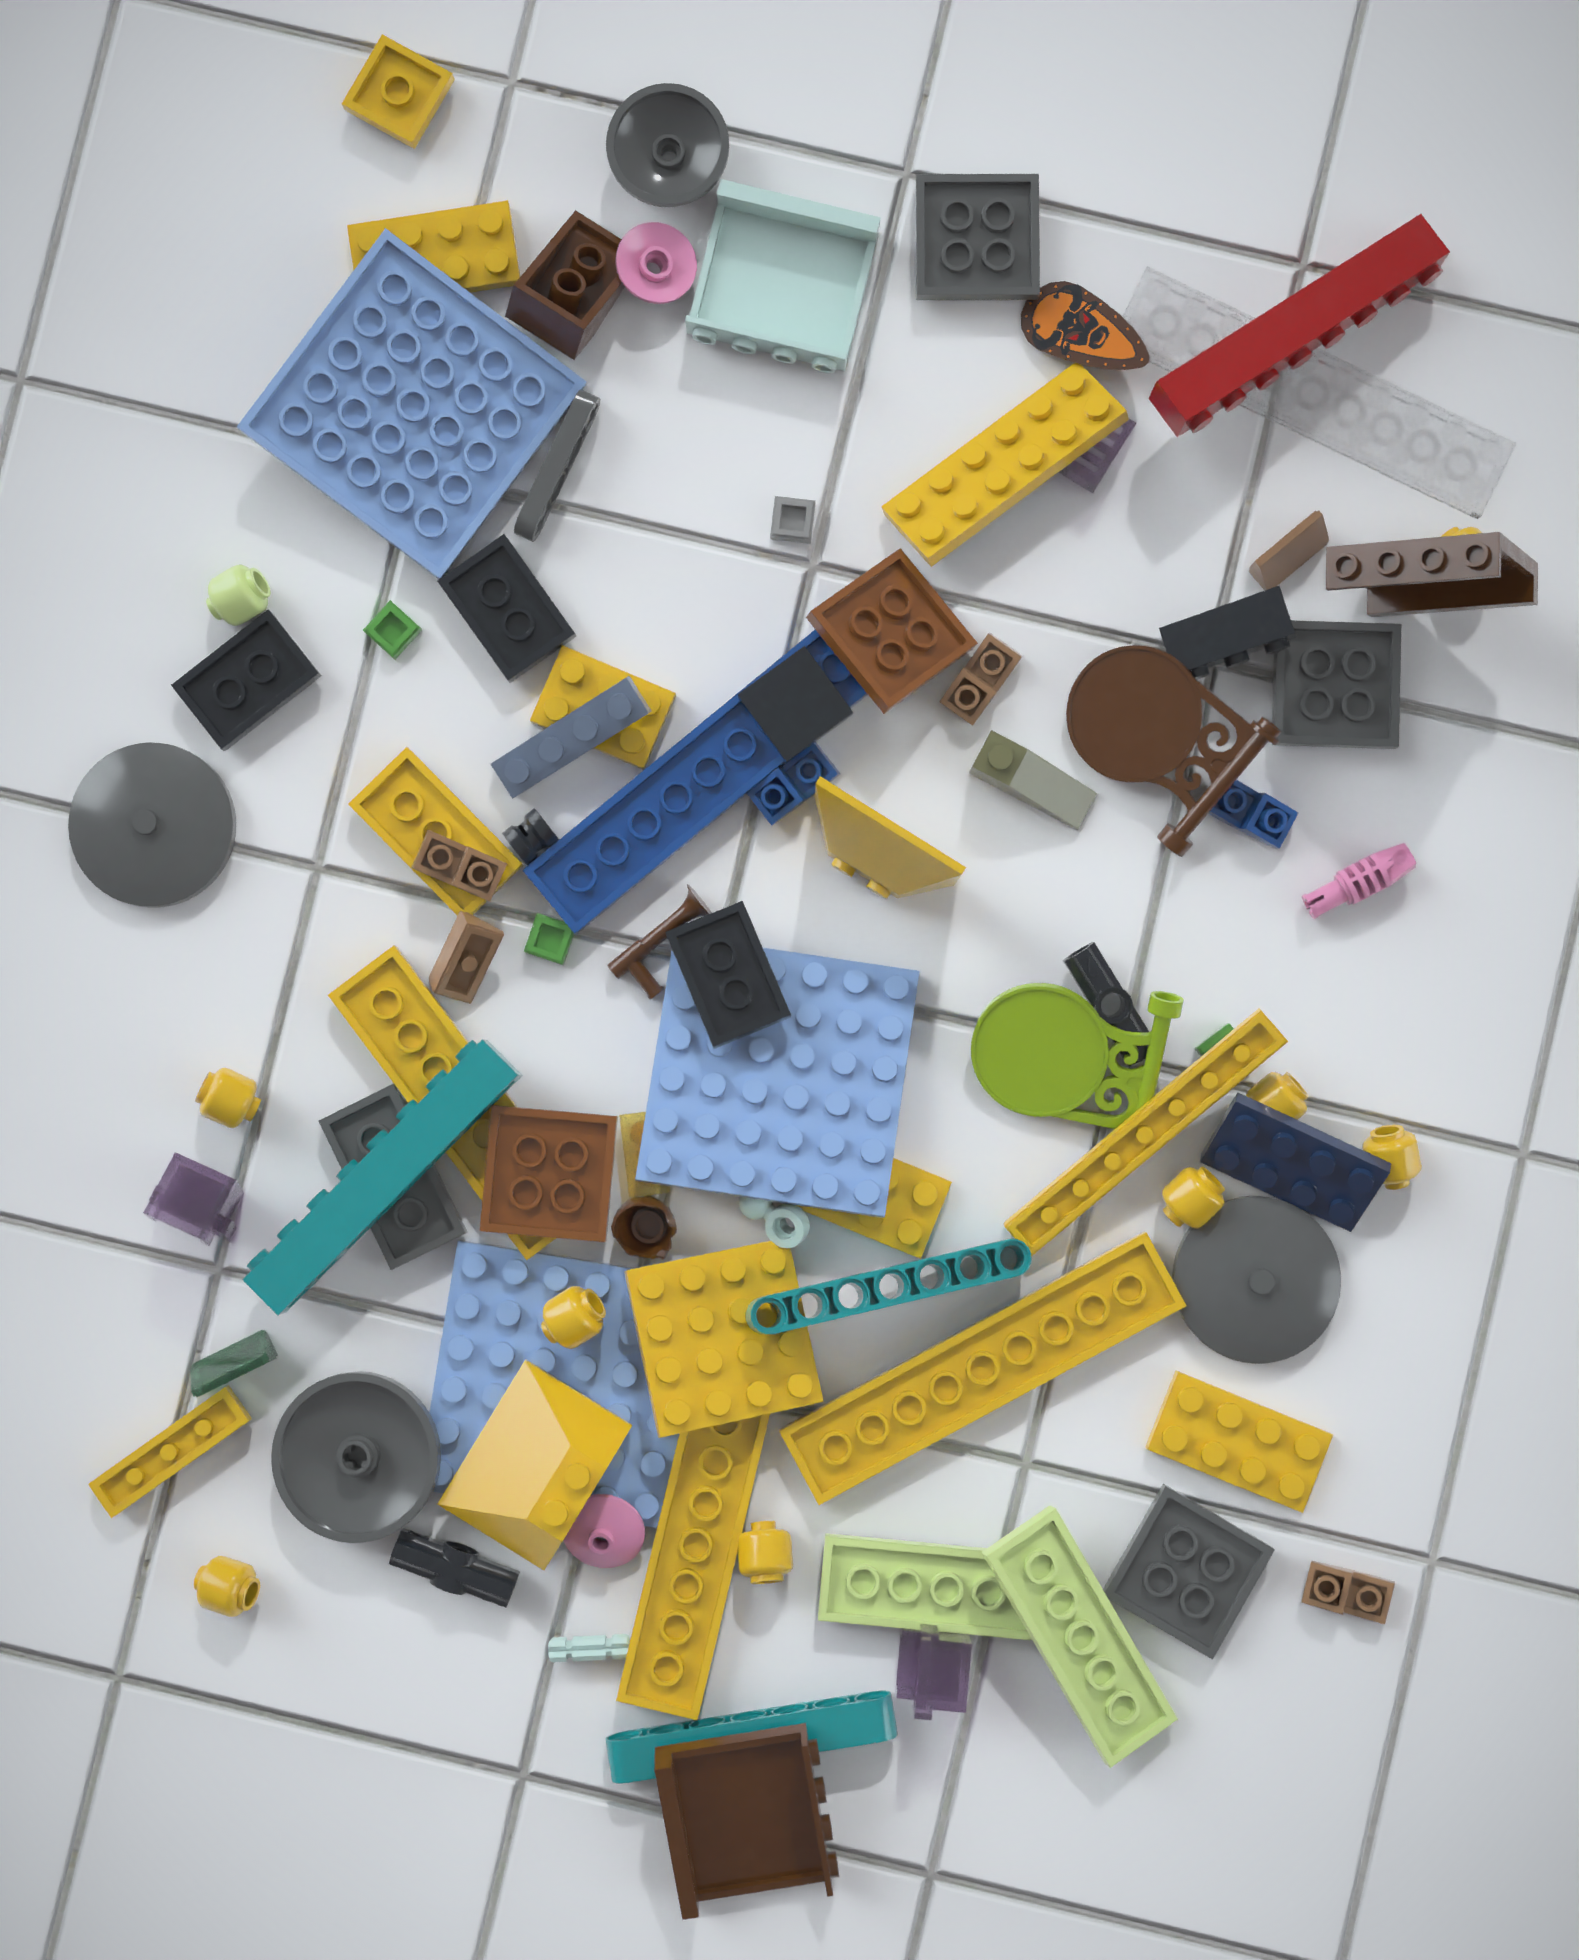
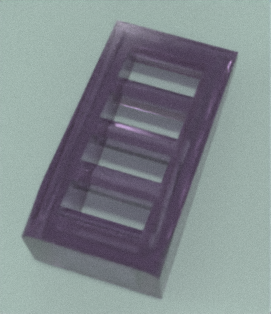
(1087, 478)

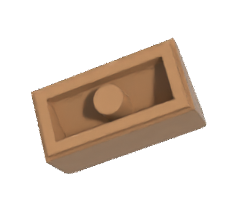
(1290, 551)
(465, 958)

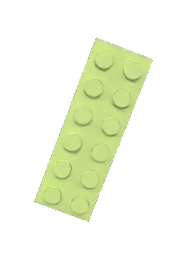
(913, 1584)
(1079, 1635)

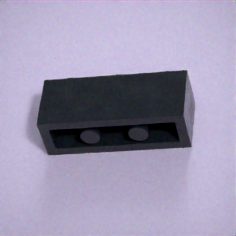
(1230, 632)

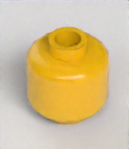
(1281, 1094)
(228, 1098)
(1399, 1149)
(1193, 1197)
(573, 1317)
(765, 1553)
(226, 1586)

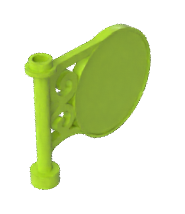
(1049, 1049)

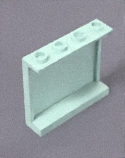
(783, 276)

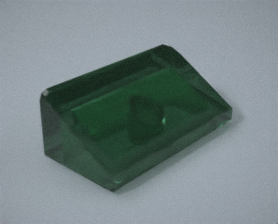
(231, 1362)

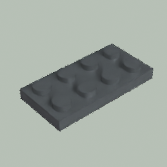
(425, 1213)

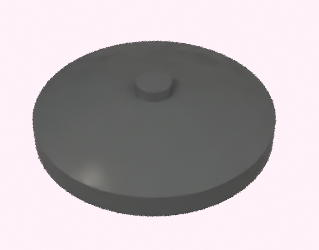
(152, 825)
(1258, 1280)
(356, 1457)

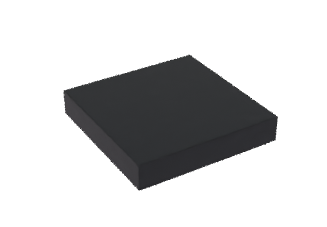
(795, 704)

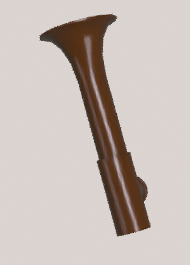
(631, 958)

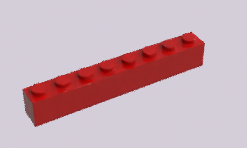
(1298, 326)

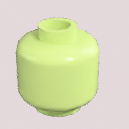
(238, 595)

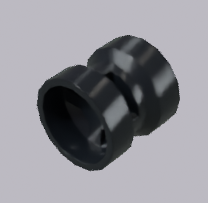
(530, 836)

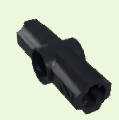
(1095, 982)
(454, 1567)

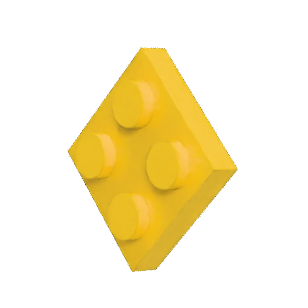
(398, 91)

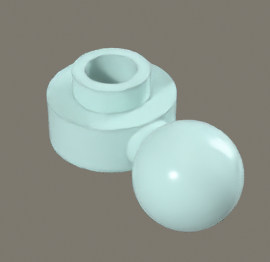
(775, 1225)

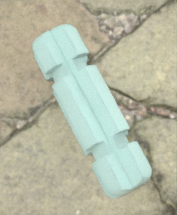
(588, 1648)

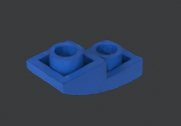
(792, 783)
(1255, 814)

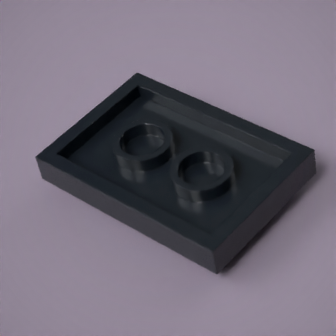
(506, 608)
(246, 680)
(728, 974)

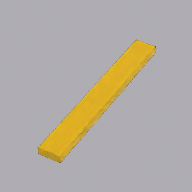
(1146, 1131)

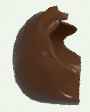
(644, 1227)

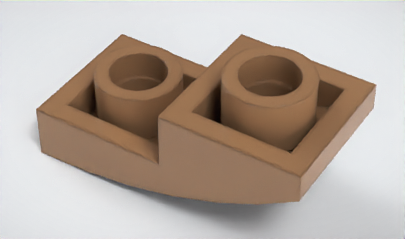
(981, 678)
(459, 865)
(1348, 1592)

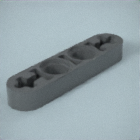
(557, 465)

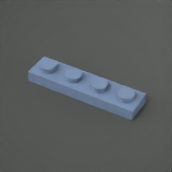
(571, 737)

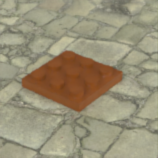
(891, 630)
(548, 1173)

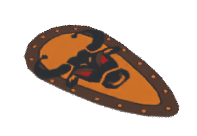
(1081, 329)

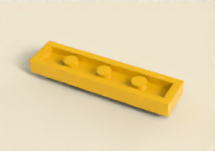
(170, 1451)

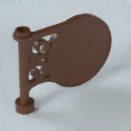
(1140, 718)

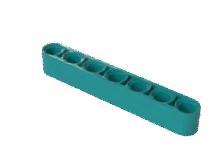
(909, 1286)
(832, 1721)

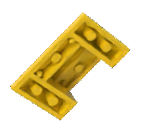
(879, 848)
(535, 1464)

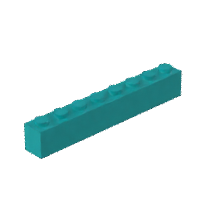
(382, 1176)

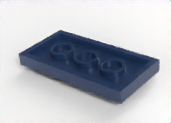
(1295, 1162)

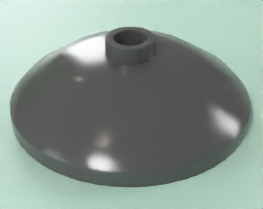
(661, 121)

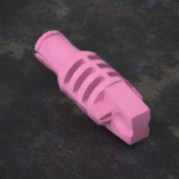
(1361, 879)

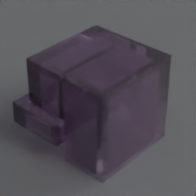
(195, 1200)
(933, 1670)

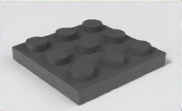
(977, 237)
(1339, 685)
(1188, 1571)

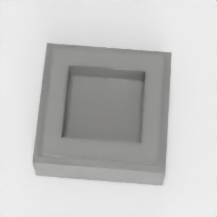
(792, 519)

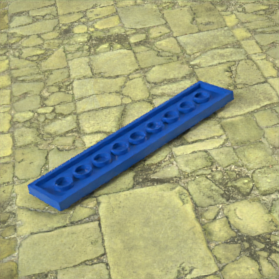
(668, 803)

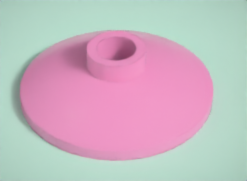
(659, 245)
(613, 1520)

